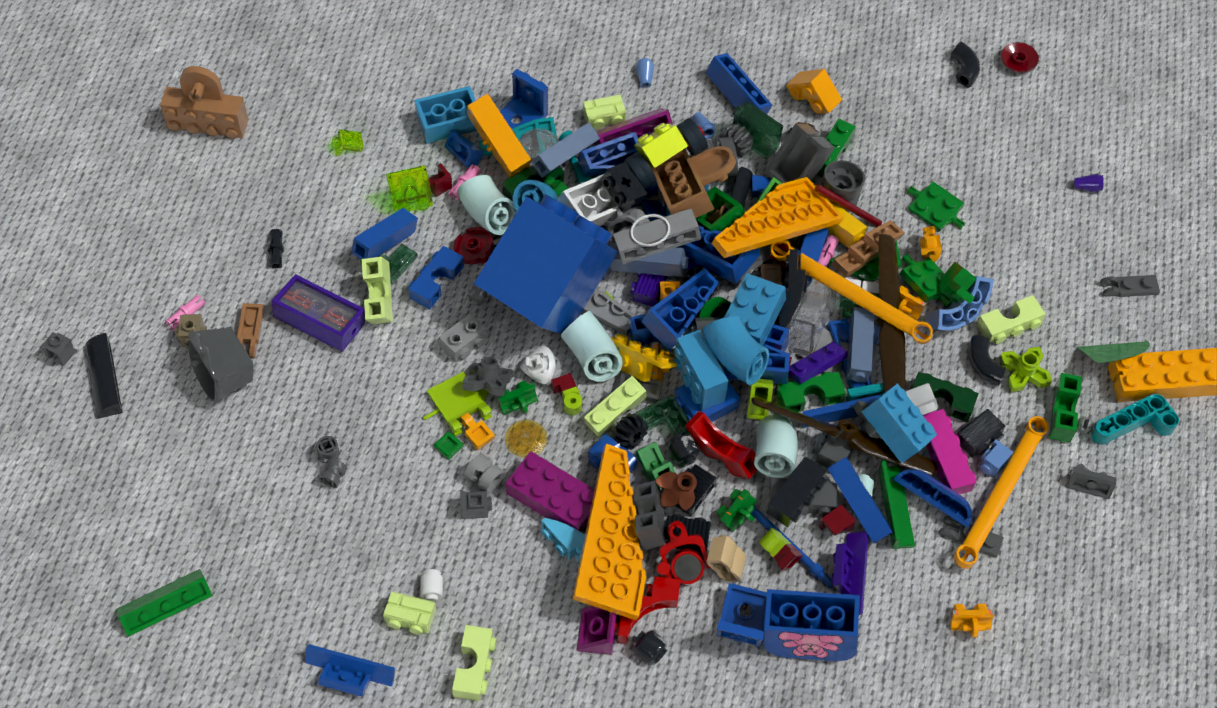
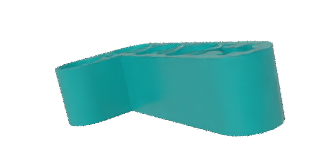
(1130, 422)

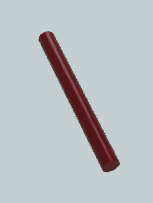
(848, 205)

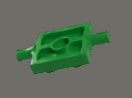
(936, 206)
(924, 279)

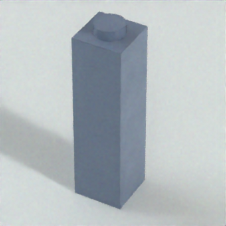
(565, 150)
(666, 263)
(860, 345)

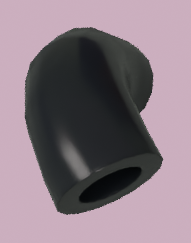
(969, 64)
(982, 362)

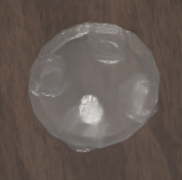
(537, 141)

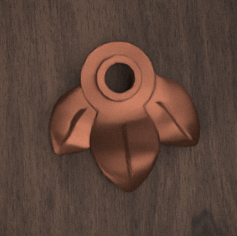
(675, 491)

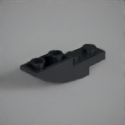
(797, 285)

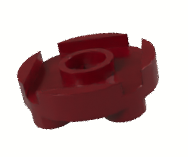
(481, 252)

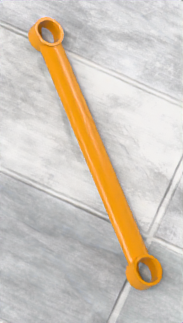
(857, 295)
(1001, 492)

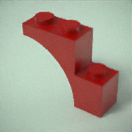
(717, 445)
(660, 594)

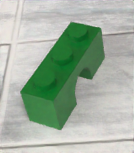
(840, 138)
(826, 386)
(1064, 417)

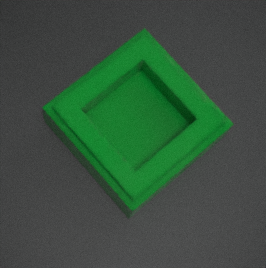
(448, 445)

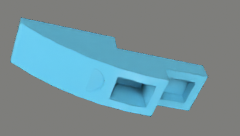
(567, 539)

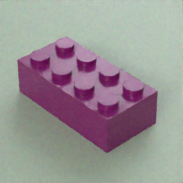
(551, 492)

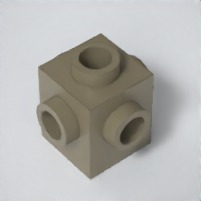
(188, 323)

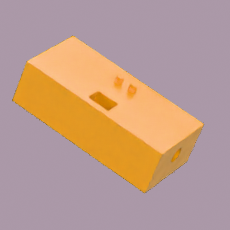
(498, 136)

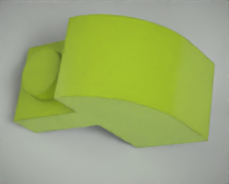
(761, 389)

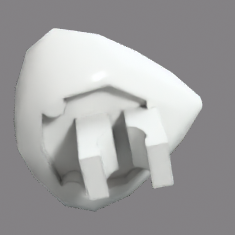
(540, 365)

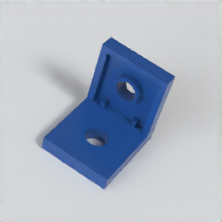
(528, 100)
(741, 628)

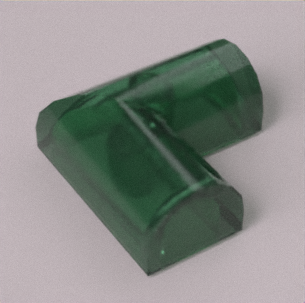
(399, 261)
(667, 412)

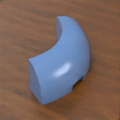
(962, 313)

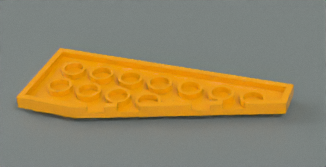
(781, 215)
(611, 557)

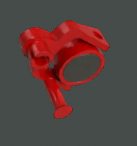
(687, 563)

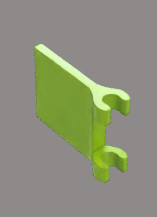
(455, 402)

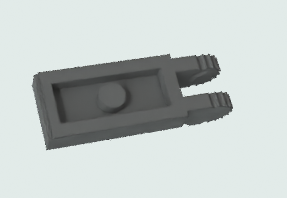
(1131, 286)
(990, 546)

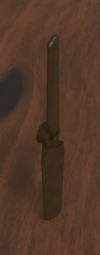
(890, 337)
(849, 432)

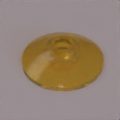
(522, 446)

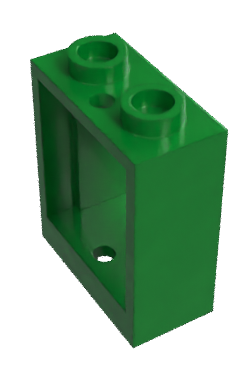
(718, 199)

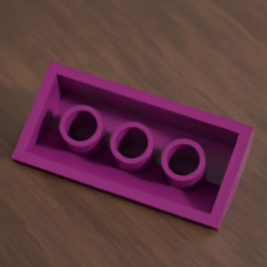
(640, 125)

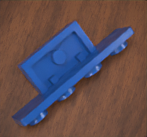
(347, 671)

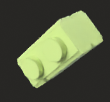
(604, 111)
(409, 613)

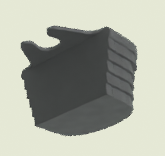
(219, 362)

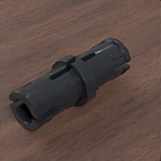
(275, 248)

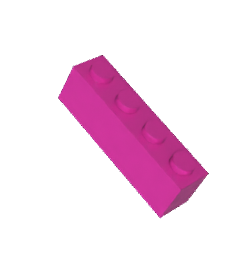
(949, 458)

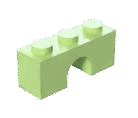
(379, 304)
(997, 327)
(606, 413)
(471, 682)

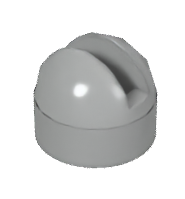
(1080, 423)

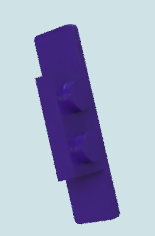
(851, 565)

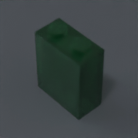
(762, 127)

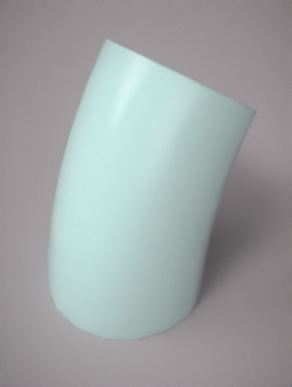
(486, 204)
(593, 348)
(776, 446)

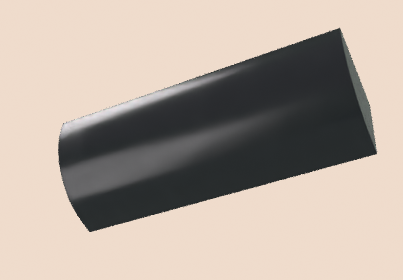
(103, 376)

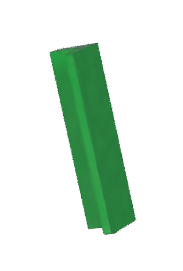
(895, 507)
(163, 602)

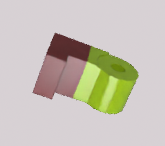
(569, 392)
(780, 549)

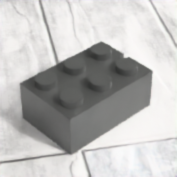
(800, 155)

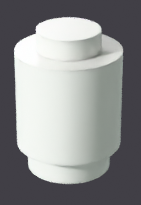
(431, 585)

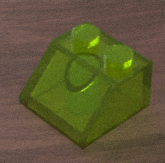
(409, 189)

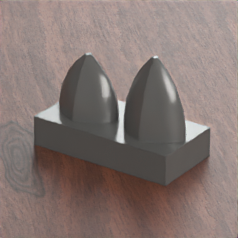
(1091, 482)

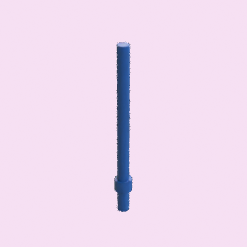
(815, 569)

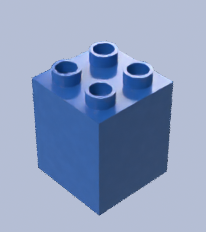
(547, 263)

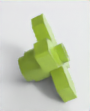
(1025, 369)

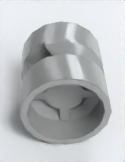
(484, 473)

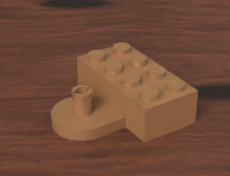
(203, 106)
(684, 178)

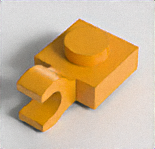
(477, 433)

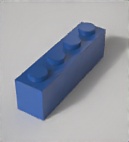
(735, 83)

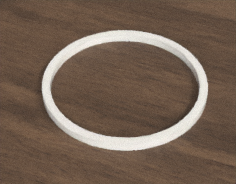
(653, 244)

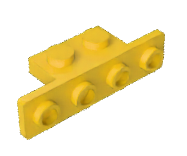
(640, 360)

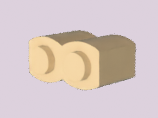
(726, 558)

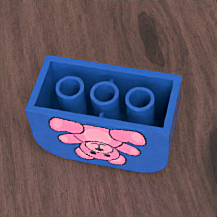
(811, 625)

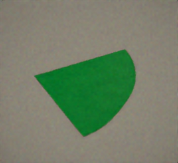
(1114, 352)

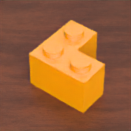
(816, 88)

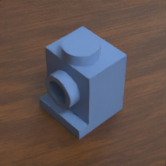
(995, 458)

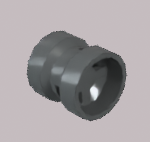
(330, 452)
(333, 473)

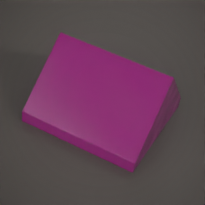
(596, 631)

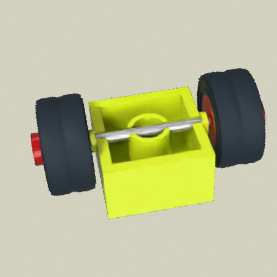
(662, 145)

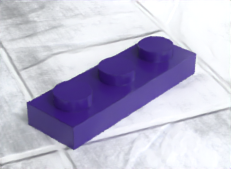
(817, 362)

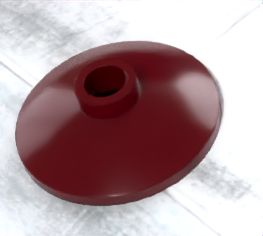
(1019, 51)

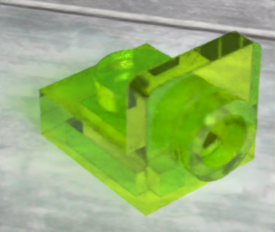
(348, 141)

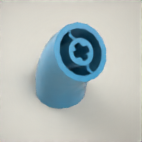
(532, 189)
(737, 349)

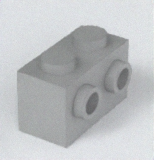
(463, 338)

